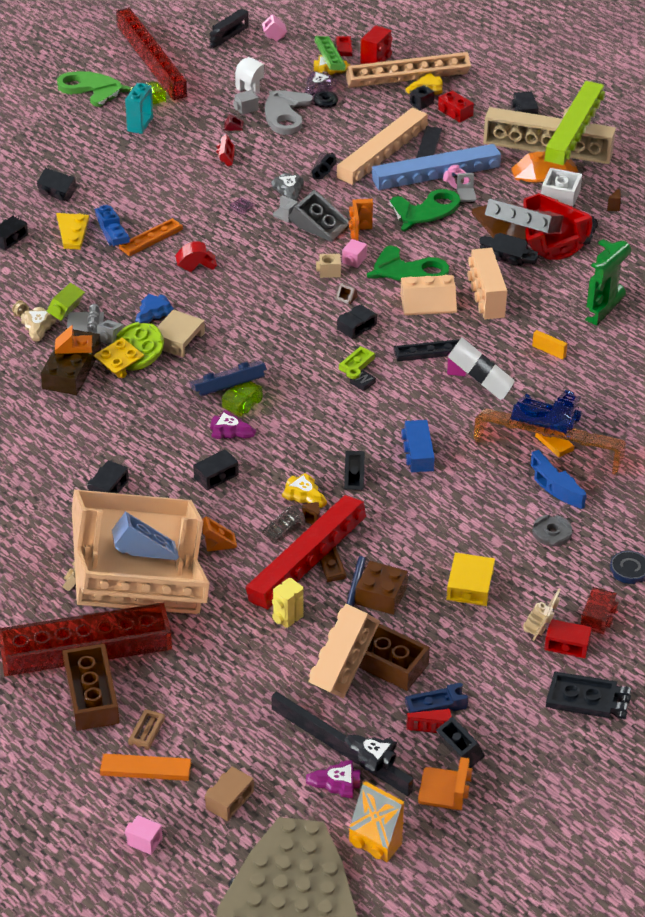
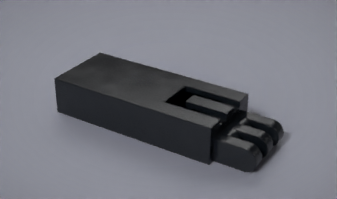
(229, 27)

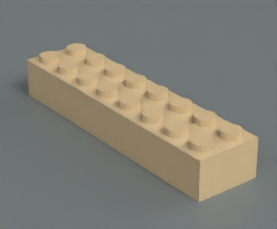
(534, 132)

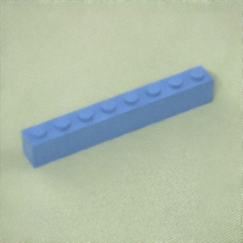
(434, 166)

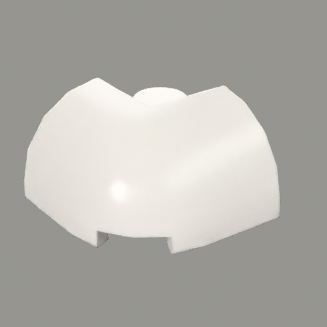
(249, 74)

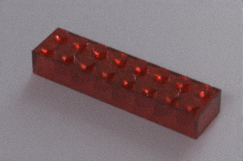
(123, 631)

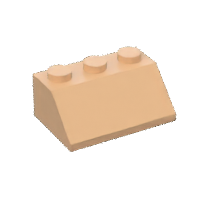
(428, 295)

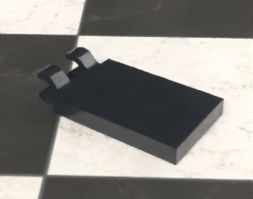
(588, 695)

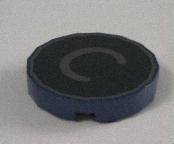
(628, 567)

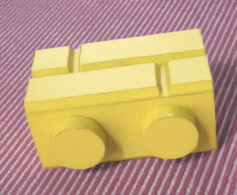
(287, 603)

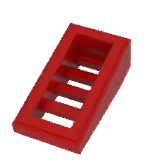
(428, 720)

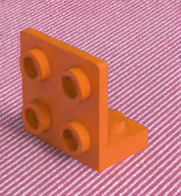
(361, 216)

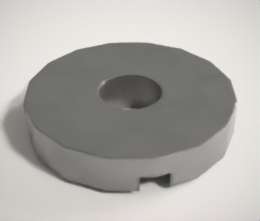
(549, 538)

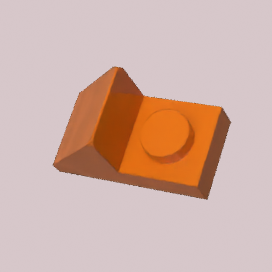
(73, 344)
(217, 536)

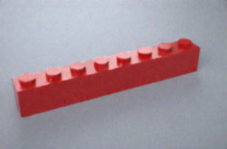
(307, 549)

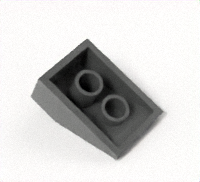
(318, 217)

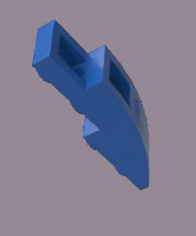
(111, 226)
(557, 484)

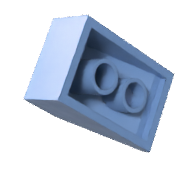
(141, 540)

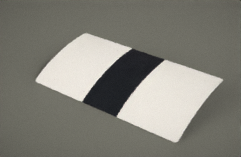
(481, 368)

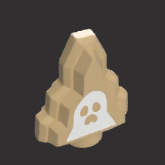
(37, 322)

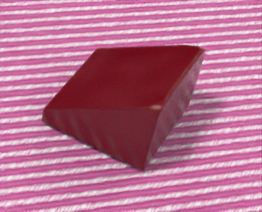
(233, 124)

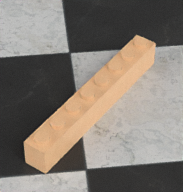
(382, 146)

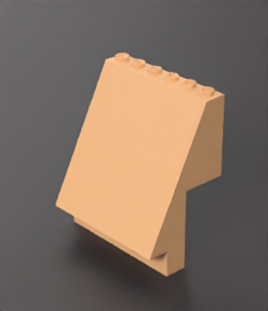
(129, 581)

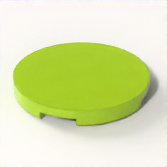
(146, 339)

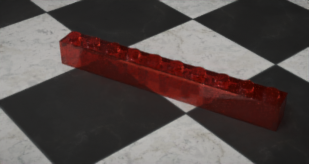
(151, 54)

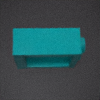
(139, 108)

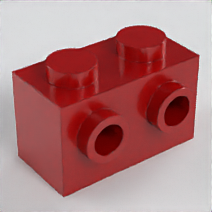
(455, 106)

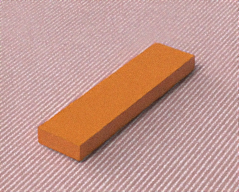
(151, 237)
(145, 767)

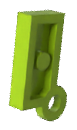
(356, 362)

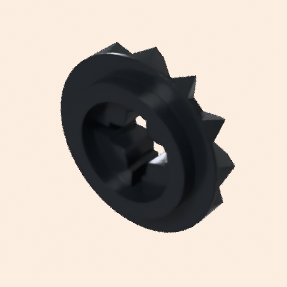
(325, 99)

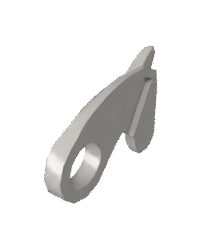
(280, 108)

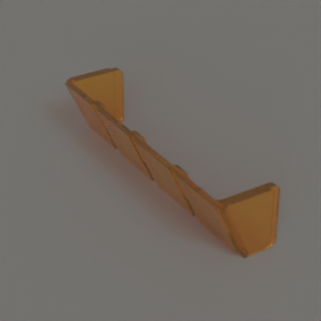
(579, 436)

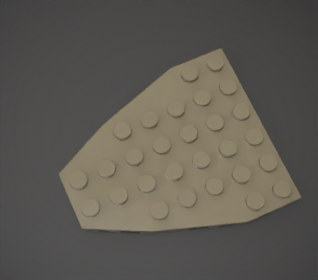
(291, 875)

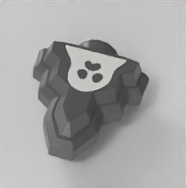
(288, 185)

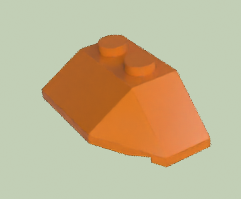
(535, 168)

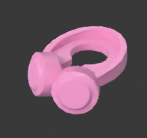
(447, 177)

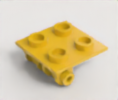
(118, 357)

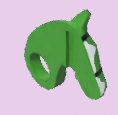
(103, 86)

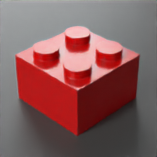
(376, 45)

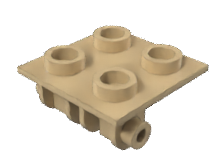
(540, 615)

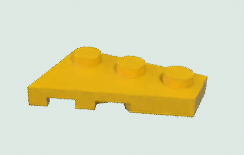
(72, 229)

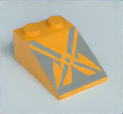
(377, 822)

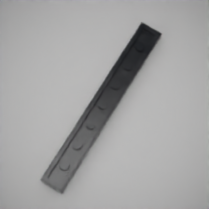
(335, 740)

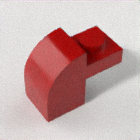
(194, 253)

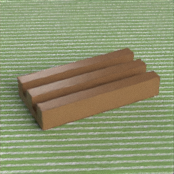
(141, 742)

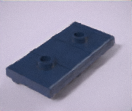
(238, 375)

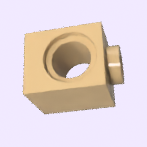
(329, 265)

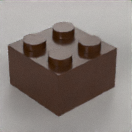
(381, 587)

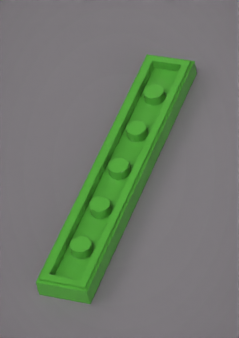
(329, 53)

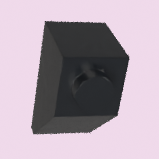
(354, 470)

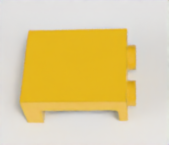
(470, 579)

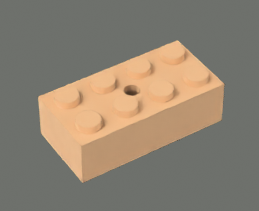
(487, 283)
(343, 650)

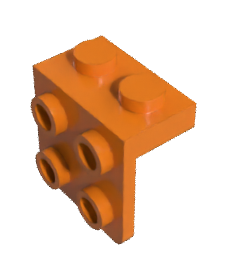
(445, 787)

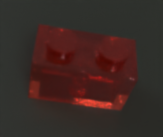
(599, 610)

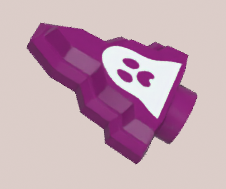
(230, 426)
(336, 779)

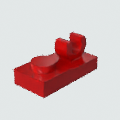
(226, 150)

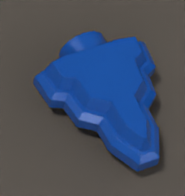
(153, 308)

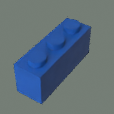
(418, 446)

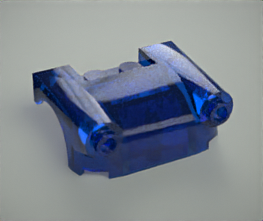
(555, 417)

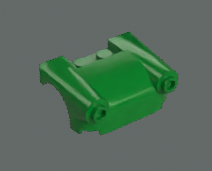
(604, 286)

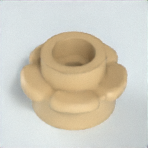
(23, 307)

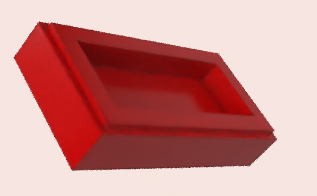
(344, 45)

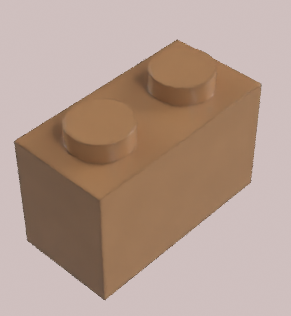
(229, 793)

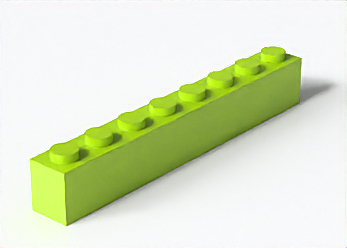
(574, 123)

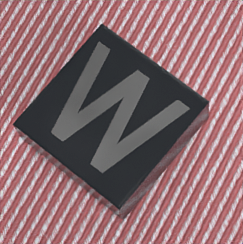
(364, 381)

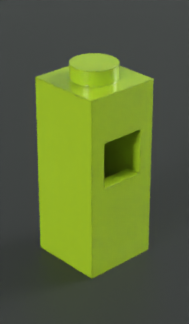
(65, 301)

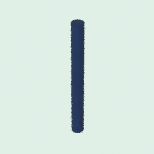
(357, 575)

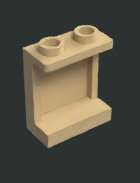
(179, 330)

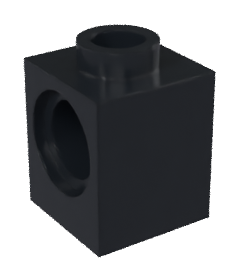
(421, 97)

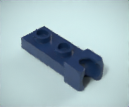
(440, 699)

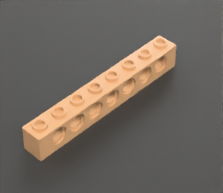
(407, 69)

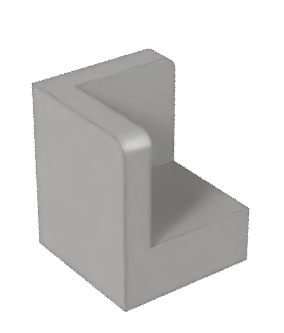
(285, 209)

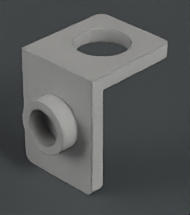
(466, 191)

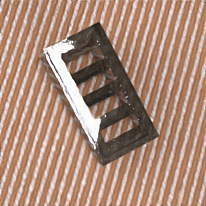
(293, 516)

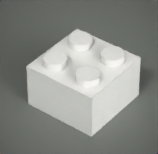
(562, 185)

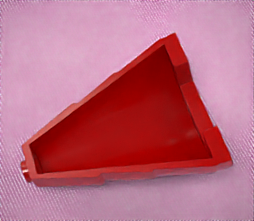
(573, 232)

